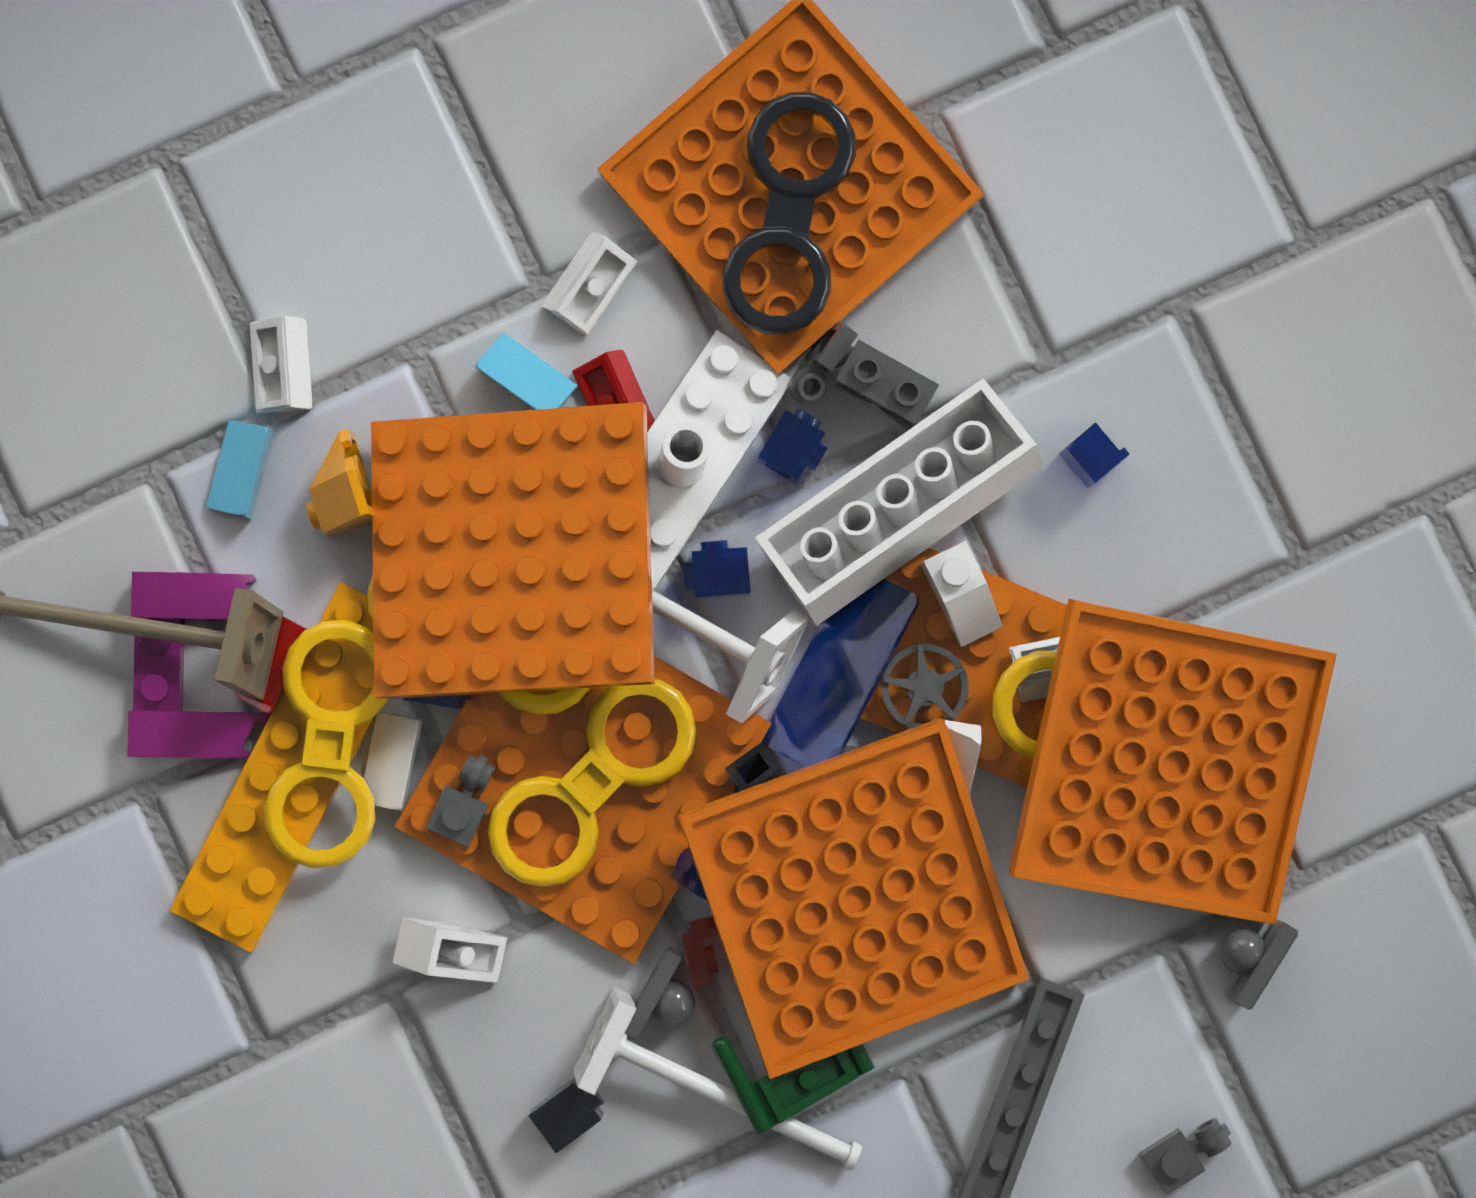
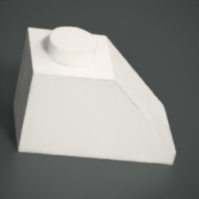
(962, 593)
(449, 950)

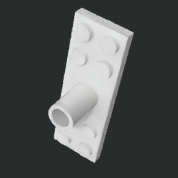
(714, 424)

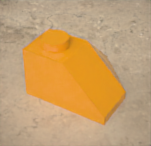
(341, 489)

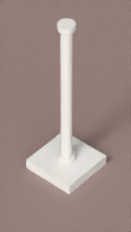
(764, 663)
(609, 1042)

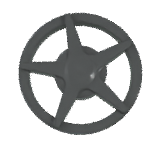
(924, 685)

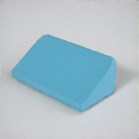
(525, 375)
(240, 468)

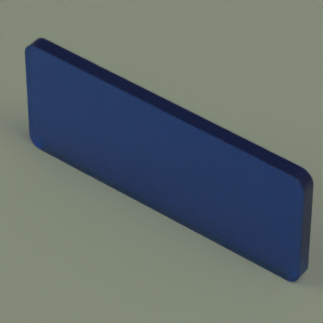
(840, 674)

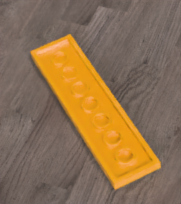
(238, 869)

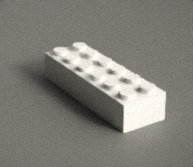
(900, 501)

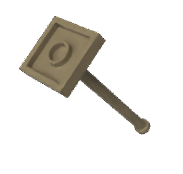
(245, 645)

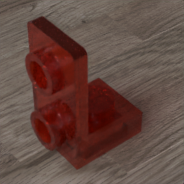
(700, 959)

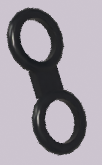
(789, 213)

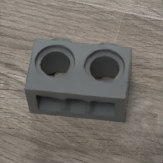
(885, 385)

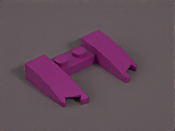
(158, 721)

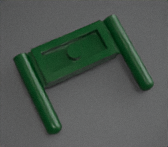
(781, 1097)

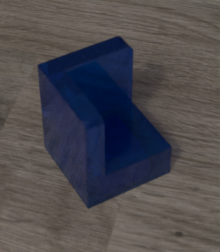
(1092, 455)

